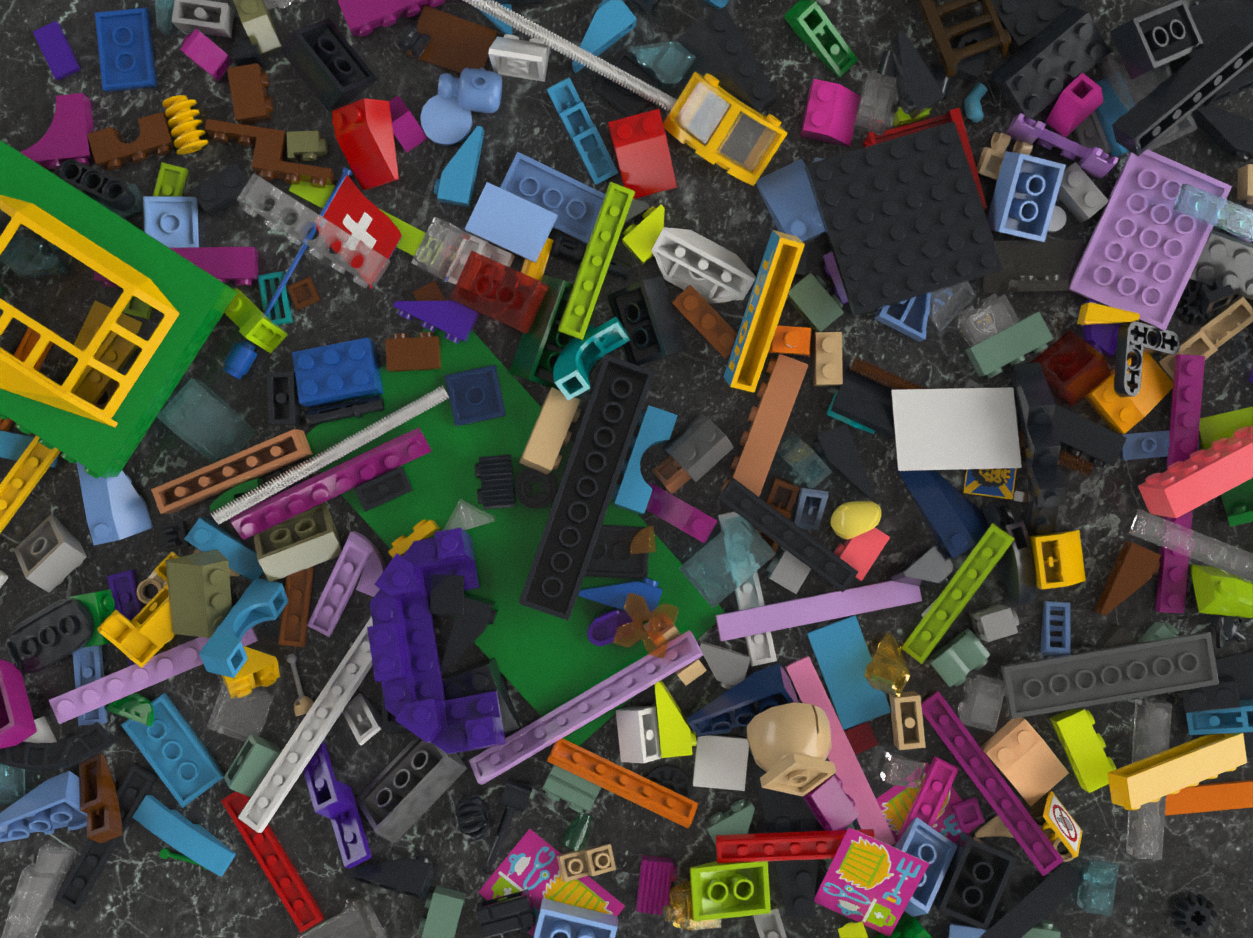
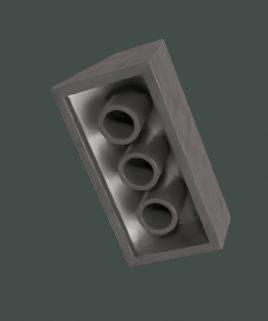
(408, 787)

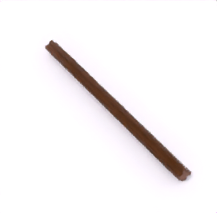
(888, 378)

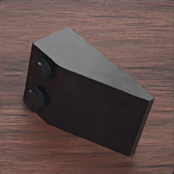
(1157, 38)
(483, 679)

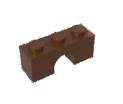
(153, 139)

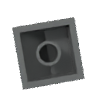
(698, 447)

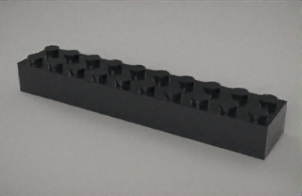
(586, 487)

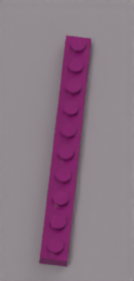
(1182, 443)

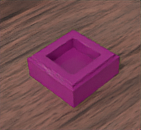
(967, 813)

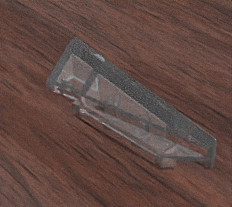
(37, 890)

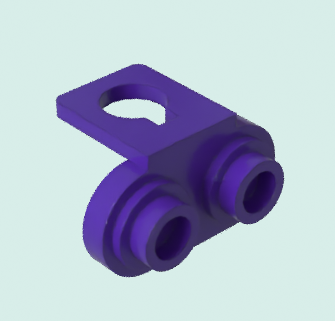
(604, 627)

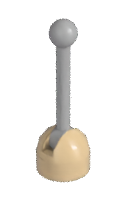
(303, 703)

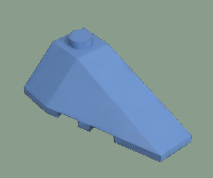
(112, 507)
(45, 808)

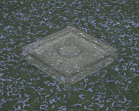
(242, 715)

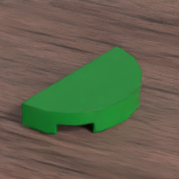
(133, 707)

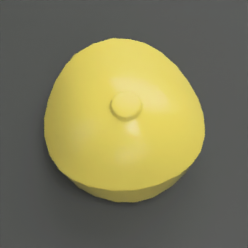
(855, 518)

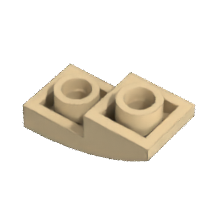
(587, 862)

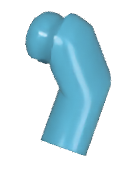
(972, 103)

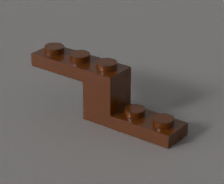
(269, 153)

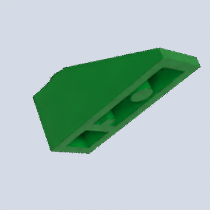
(820, 36)

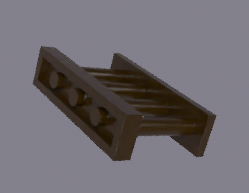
(943, 34)

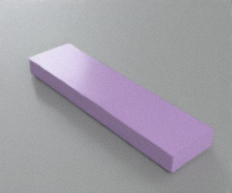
(340, 586)

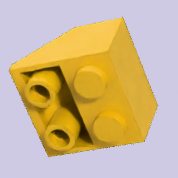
(1058, 559)
(256, 671)

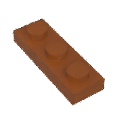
(706, 320)

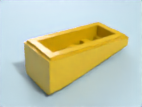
(1100, 314)

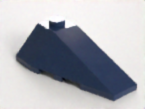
(948, 513)
(744, 701)

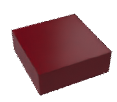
(861, 737)

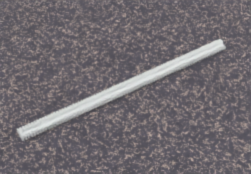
(573, 51)
(329, 456)

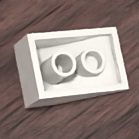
(519, 57)

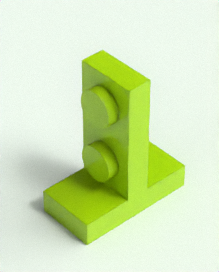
(254, 323)

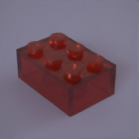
(499, 292)

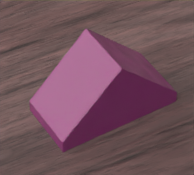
(405, 126)

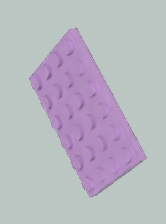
(1141, 244)

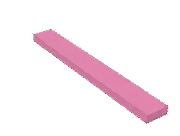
(841, 754)

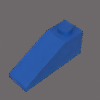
(616, 593)

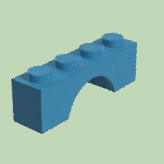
(655, 429)
(258, 604)

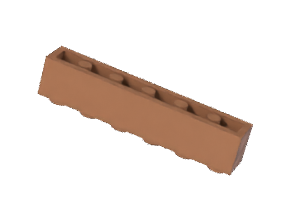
(767, 422)
(232, 471)

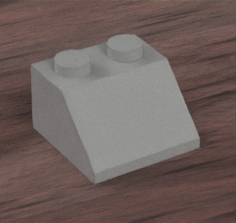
(49, 554)

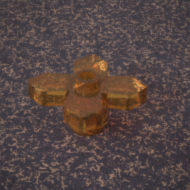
(633, 632)

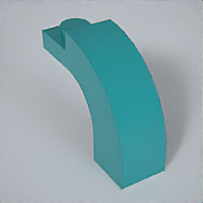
(579, 356)

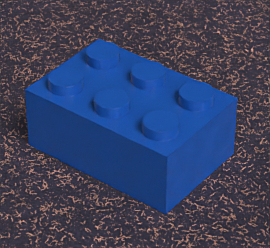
(337, 372)

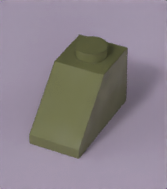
(258, 24)

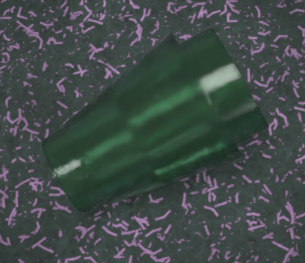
(577, 832)

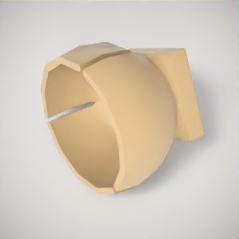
(791, 747)

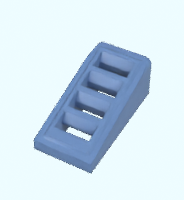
(1065, 640)

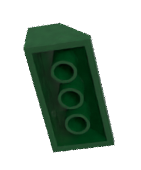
(543, 343)

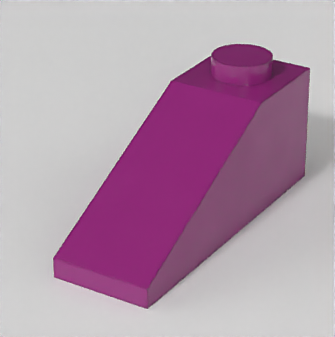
(680, 514)

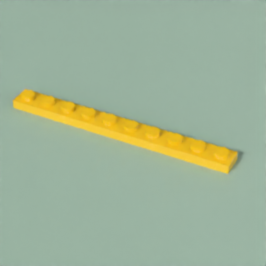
(37, 457)

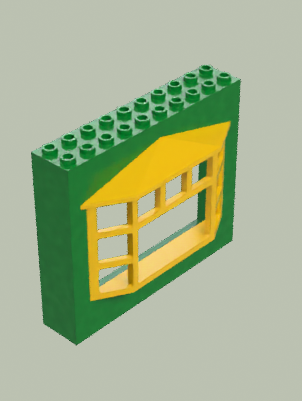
(144, 269)

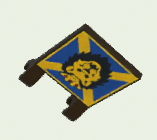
(994, 483)

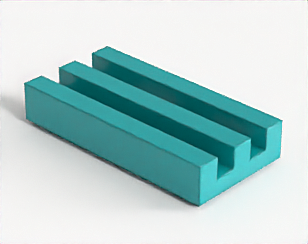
(285, 297)

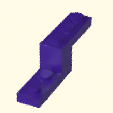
(337, 803)

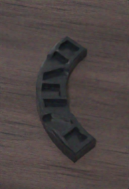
(58, 754)

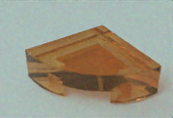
(643, 541)

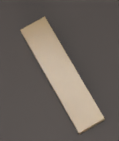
(1213, 333)

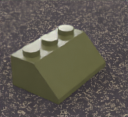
(298, 543)
(198, 593)

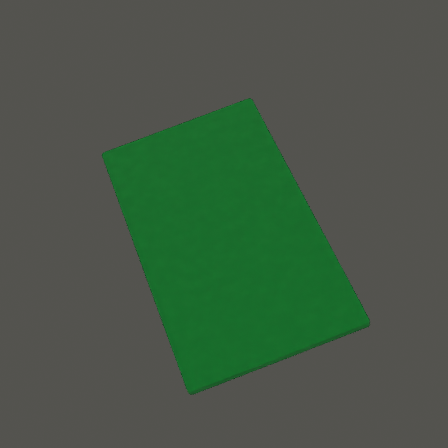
(535, 651)

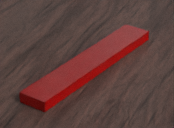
(780, 846)
(276, 866)

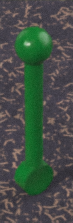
(166, 852)

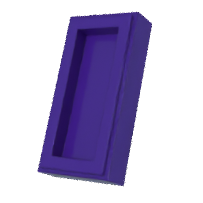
(56, 50)

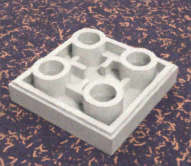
(721, 762)

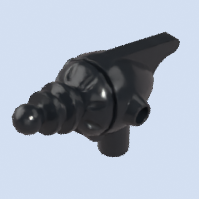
(1227, 628)

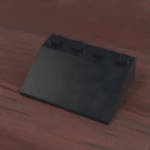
(726, 56)

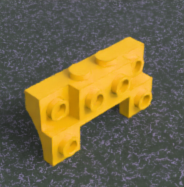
(147, 630)

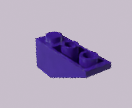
(446, 316)

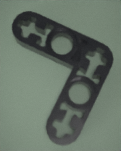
(1135, 346)

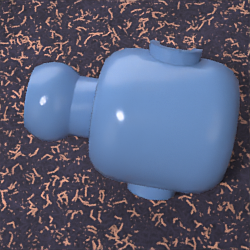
(476, 89)

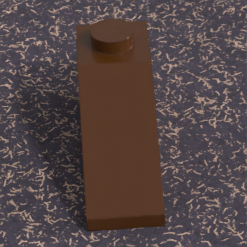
(1130, 571)

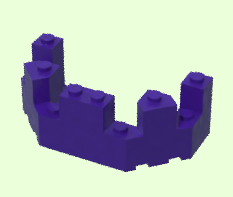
(407, 653)

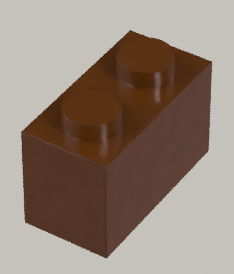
(250, 94)
(413, 353)

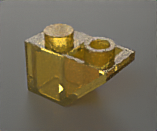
(888, 667)

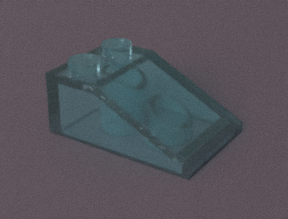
(206, 422)
(727, 561)

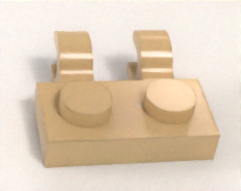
(992, 158)

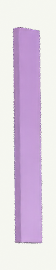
(815, 609)

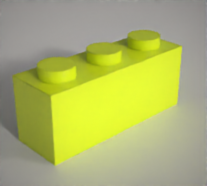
(1083, 748)

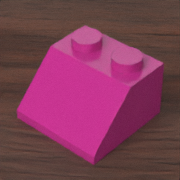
(830, 113)

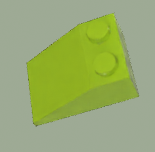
(729, 890)

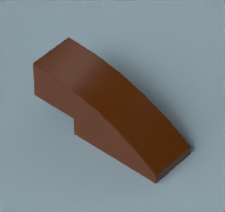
(782, 498)
(99, 800)

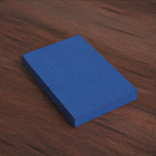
(125, 49)

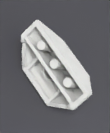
(696, 261)

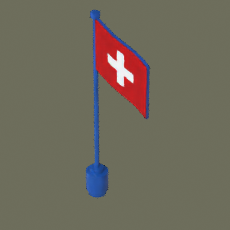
(351, 213)

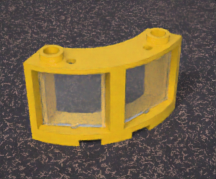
(724, 128)

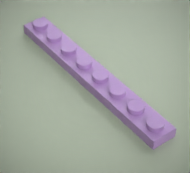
(133, 679)

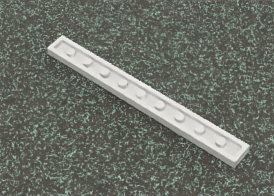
(309, 734)

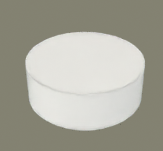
(1057, 220)

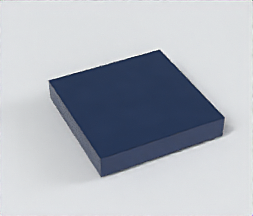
(475, 395)

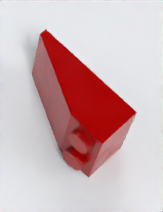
(367, 141)
(642, 153)

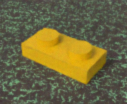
(422, 531)

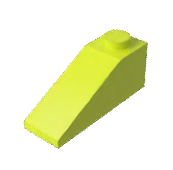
(672, 725)

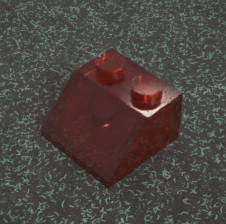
(1072, 368)

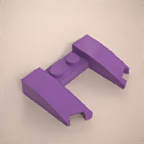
(1091, 160)

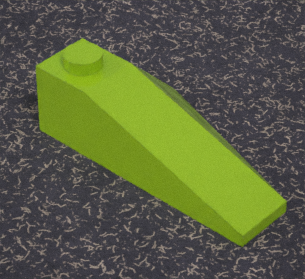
(1221, 592)

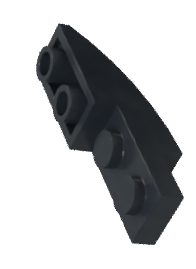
(1017, 562)

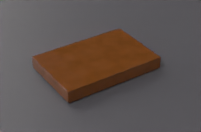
(454, 41)

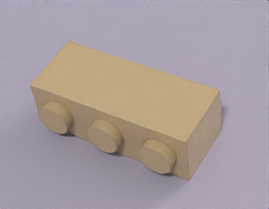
(550, 432)

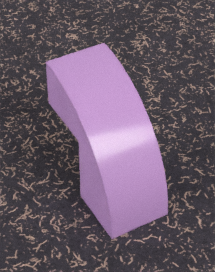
(373, 569)

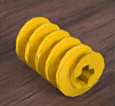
(184, 124)

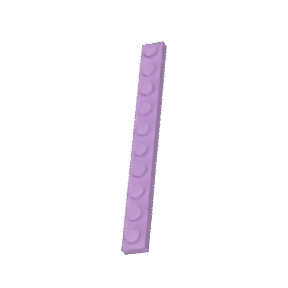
(584, 708)

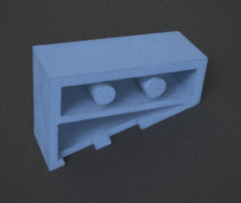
(907, 316)

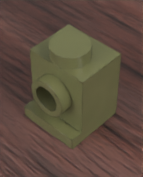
(305, 145)

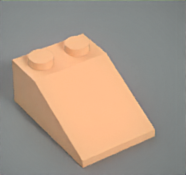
(1024, 760)

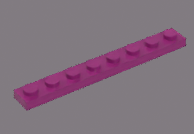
(331, 483)
(990, 783)

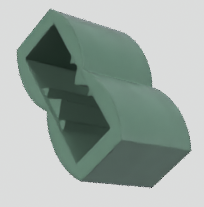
(959, 658)

